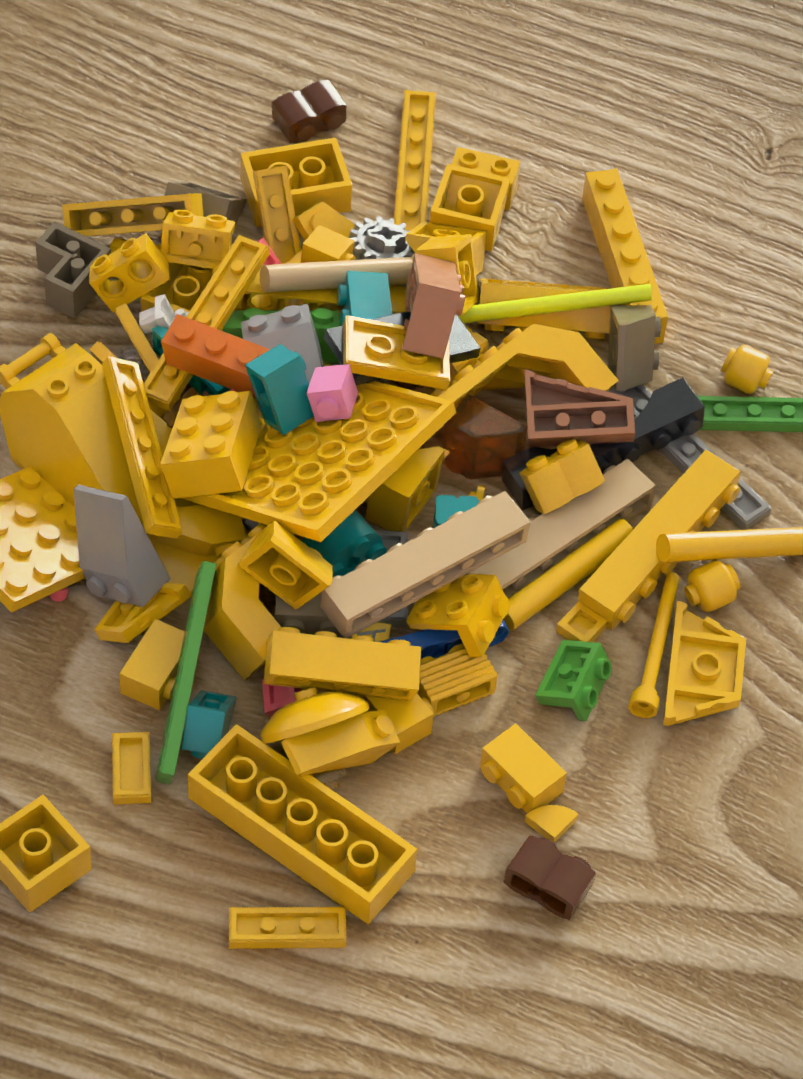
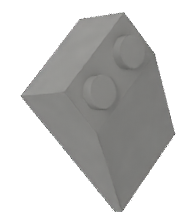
(292, 329)
(115, 548)

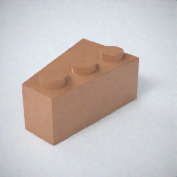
(433, 300)
(571, 411)

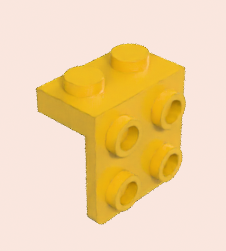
(469, 605)

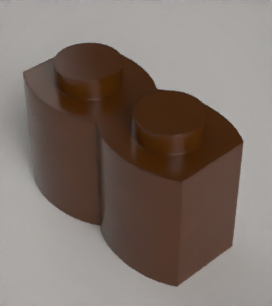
(309, 111)
(549, 876)

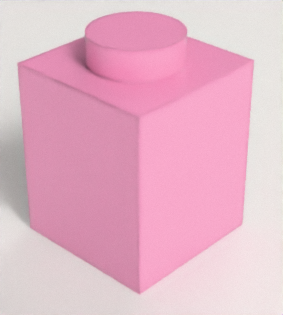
(332, 393)

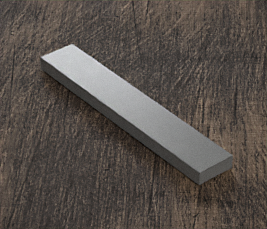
(747, 507)

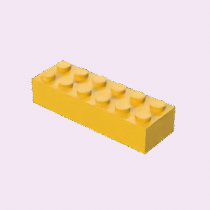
(302, 824)

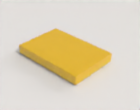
(376, 351)

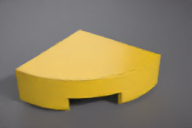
(551, 820)

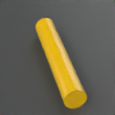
(729, 544)
(565, 574)

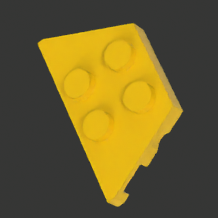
(703, 668)

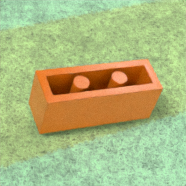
(210, 353)

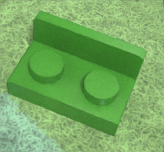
(575, 677)

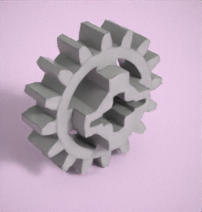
(380, 239)

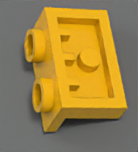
(196, 239)

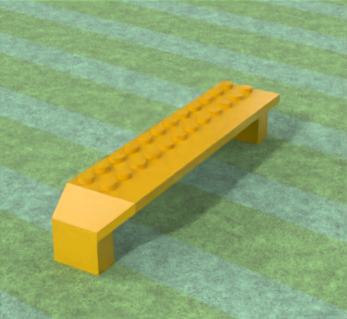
(236, 616)

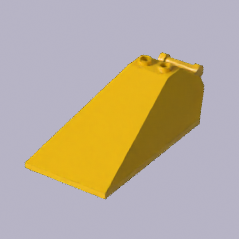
(69, 434)

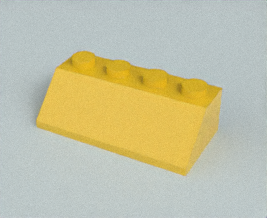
(592, 321)

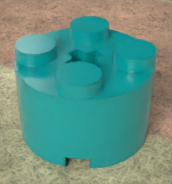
(349, 545)

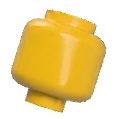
(746, 369)
(712, 586)

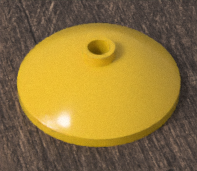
(311, 713)

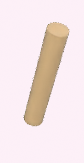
(329, 273)

